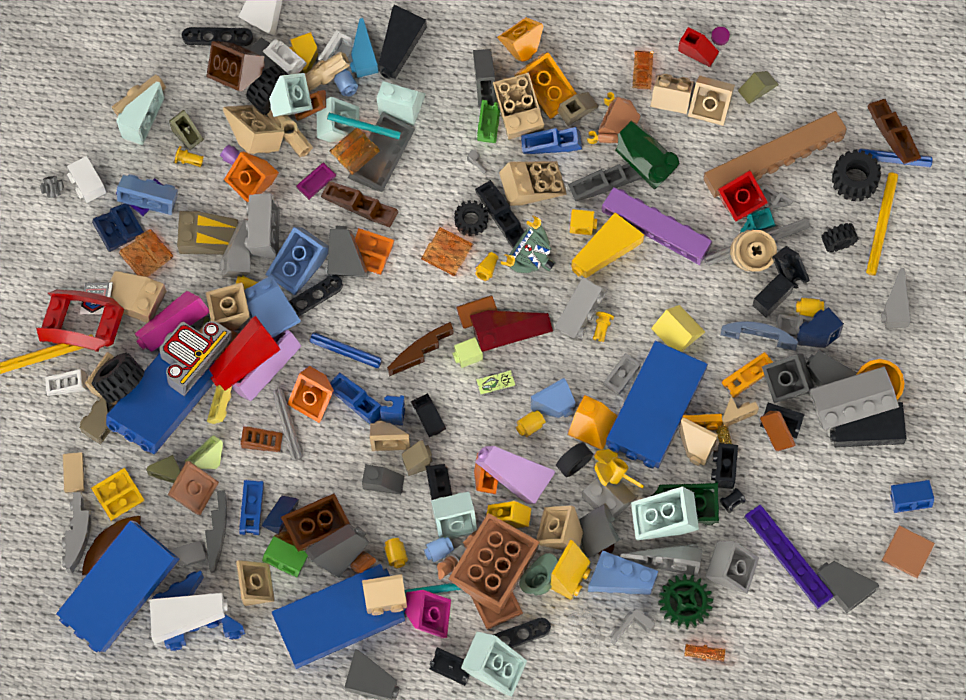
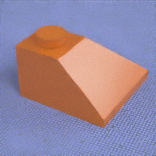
(250, 175)
(311, 394)

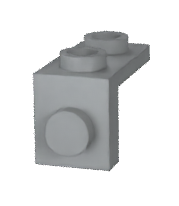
(643, 620)

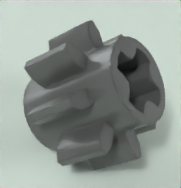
(51, 186)

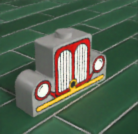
(192, 353)

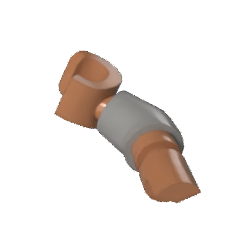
(451, 560)

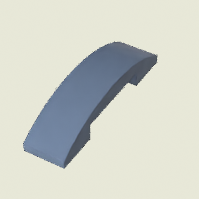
(760, 329)

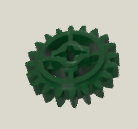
(694, 587)

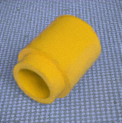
(809, 306)
(530, 423)
(395, 553)

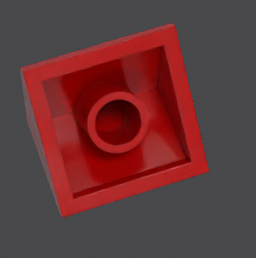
(742, 196)

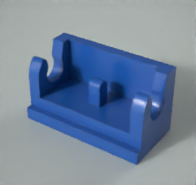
(395, 413)
(912, 496)

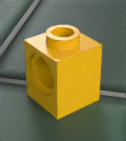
(582, 222)

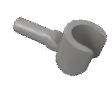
(472, 158)

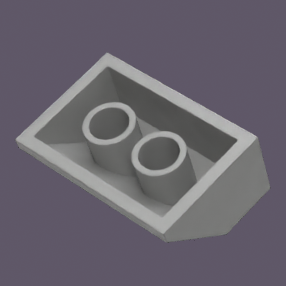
(263, 225)

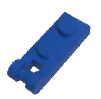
(251, 507)

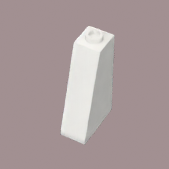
(262, 14)
(184, 613)

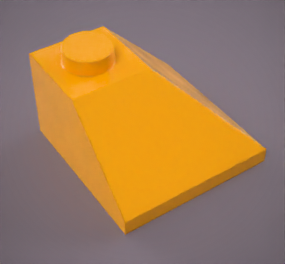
(522, 39)
(592, 422)

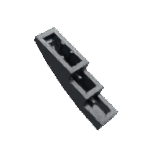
(500, 212)

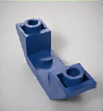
(230, 627)

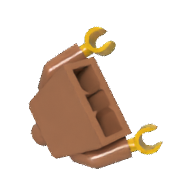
(618, 115)

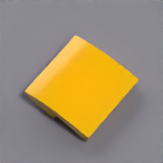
(117, 494)

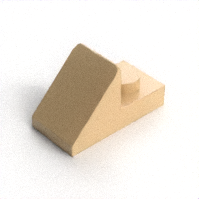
(733, 414)

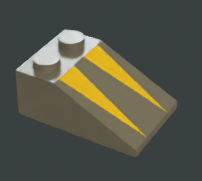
(204, 233)

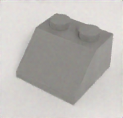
(616, 497)
(732, 566)

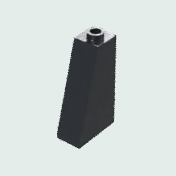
(400, 39)
(874, 430)

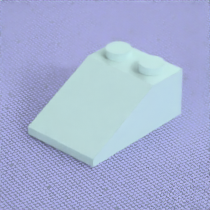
(140, 114)
(665, 514)
(494, 663)

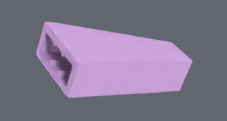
(516, 473)

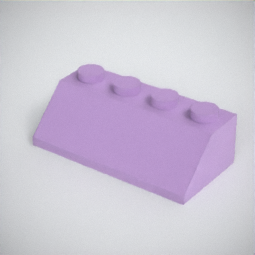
(257, 379)

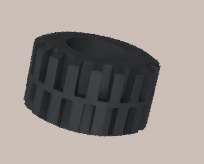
(262, 88)
(853, 188)
(117, 377)

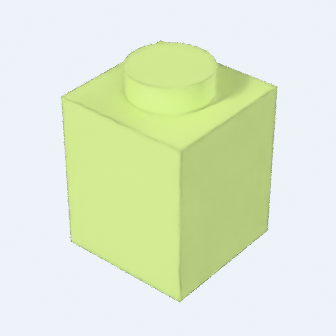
(467, 352)

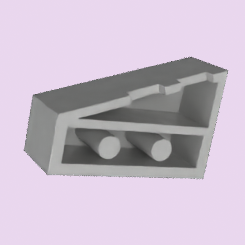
(580, 308)

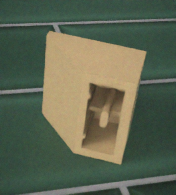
(672, 93)

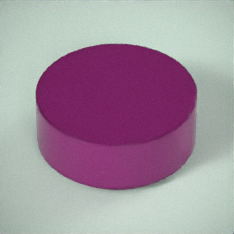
(720, 36)

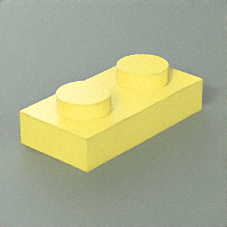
(219, 403)

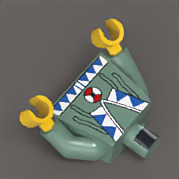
(530, 250)

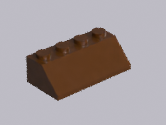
(234, 65)

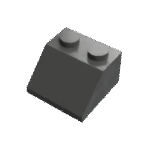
(788, 378)

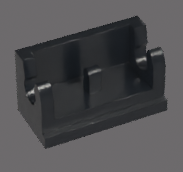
(790, 265)
(792, 418)
(438, 481)
(449, 666)

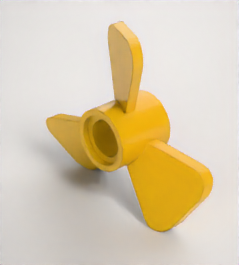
(611, 468)

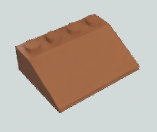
(494, 562)

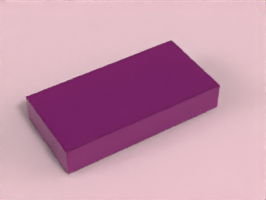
(316, 181)

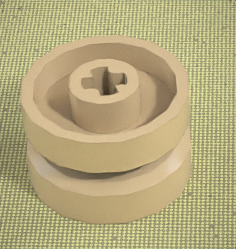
(742, 251)

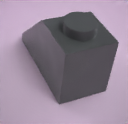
(382, 480)

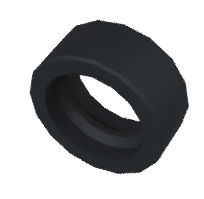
(574, 459)

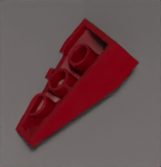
(507, 327)

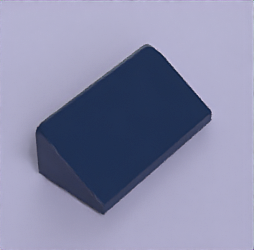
(282, 507)

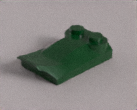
(645, 154)
(705, 500)

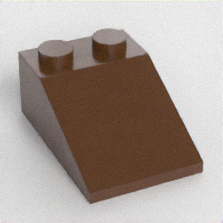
(315, 521)

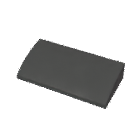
(380, 168)

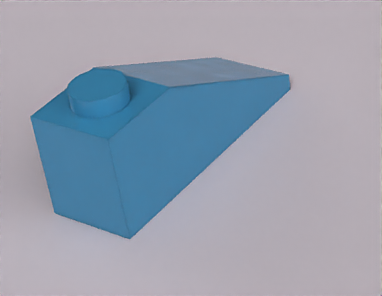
(362, 55)

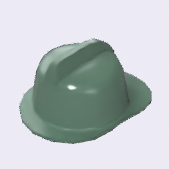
(538, 577)

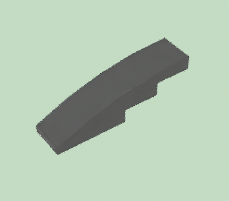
(603, 181)
(216, 536)

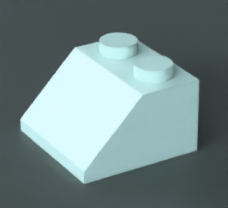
(290, 95)
(334, 131)
(454, 515)

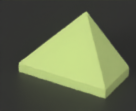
(207, 455)

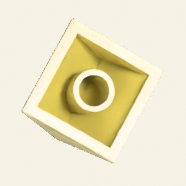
(677, 328)

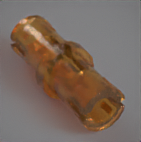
(704, 652)

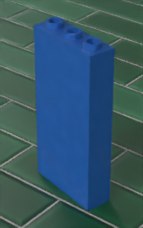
(656, 405)
(154, 408)
(117, 587)
(332, 619)

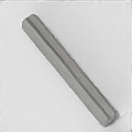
(287, 424)

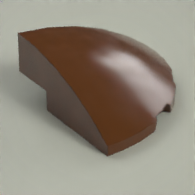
(103, 542)

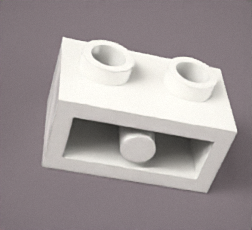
(86, 179)

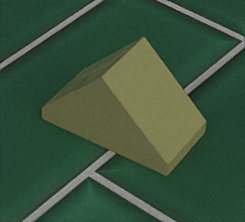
(757, 86)
(185, 130)
(164, 469)

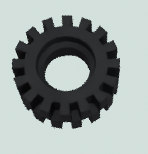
(471, 208)
(839, 237)

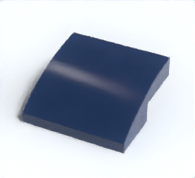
(117, 227)

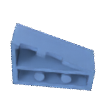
(621, 575)

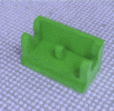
(488, 122)
(284, 557)

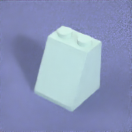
(399, 102)

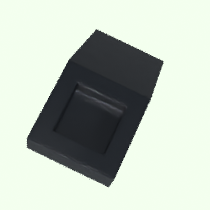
(428, 415)

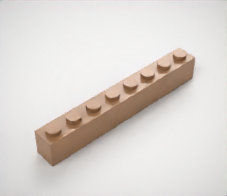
(779, 152)

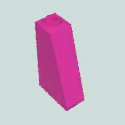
(185, 308)

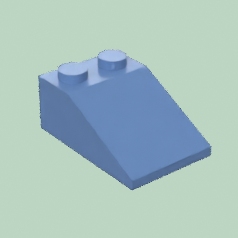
(298, 260)
(271, 306)

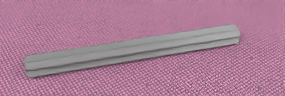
(775, 234)

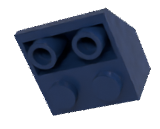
(821, 330)

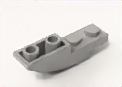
(76, 538)

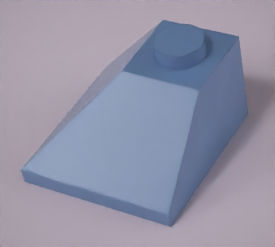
(554, 400)

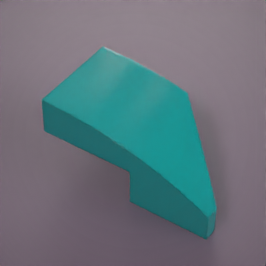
(759, 220)

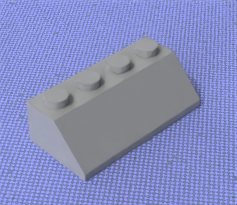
(854, 398)

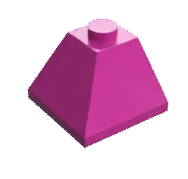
(428, 612)

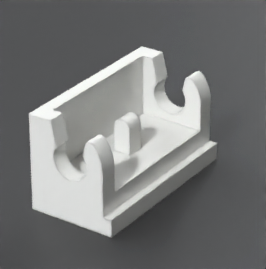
(337, 43)
(284, 57)

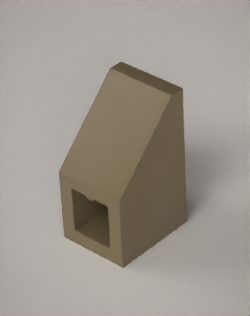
(576, 107)
(95, 423)
(417, 458)

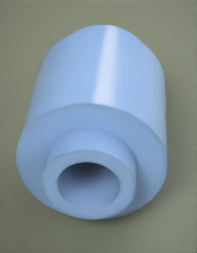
(346, 83)
(438, 549)

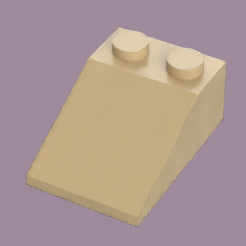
(253, 130)
(137, 295)

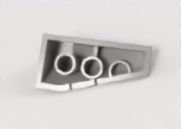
(674, 559)

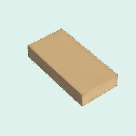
(73, 472)

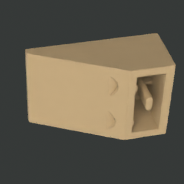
(518, 106)
(531, 182)

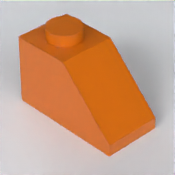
(484, 481)

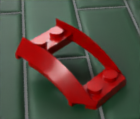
(57, 311)

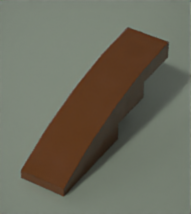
(894, 133)
(359, 204)
(415, 352)

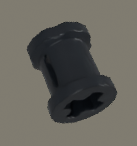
(732, 500)

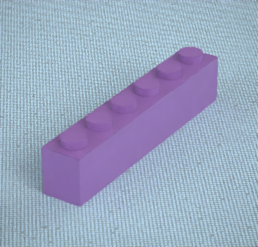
(658, 226)

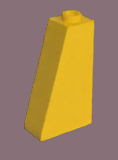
(606, 246)

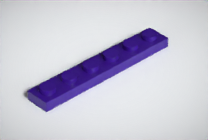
(789, 556)

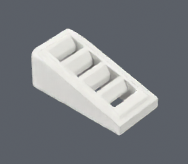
(81, 386)

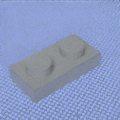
(622, 374)

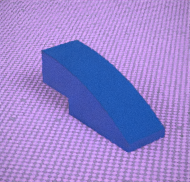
(552, 141)
(356, 399)

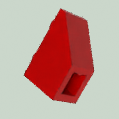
(698, 47)

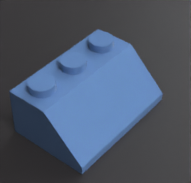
(147, 194)

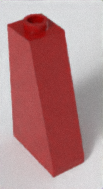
(244, 354)

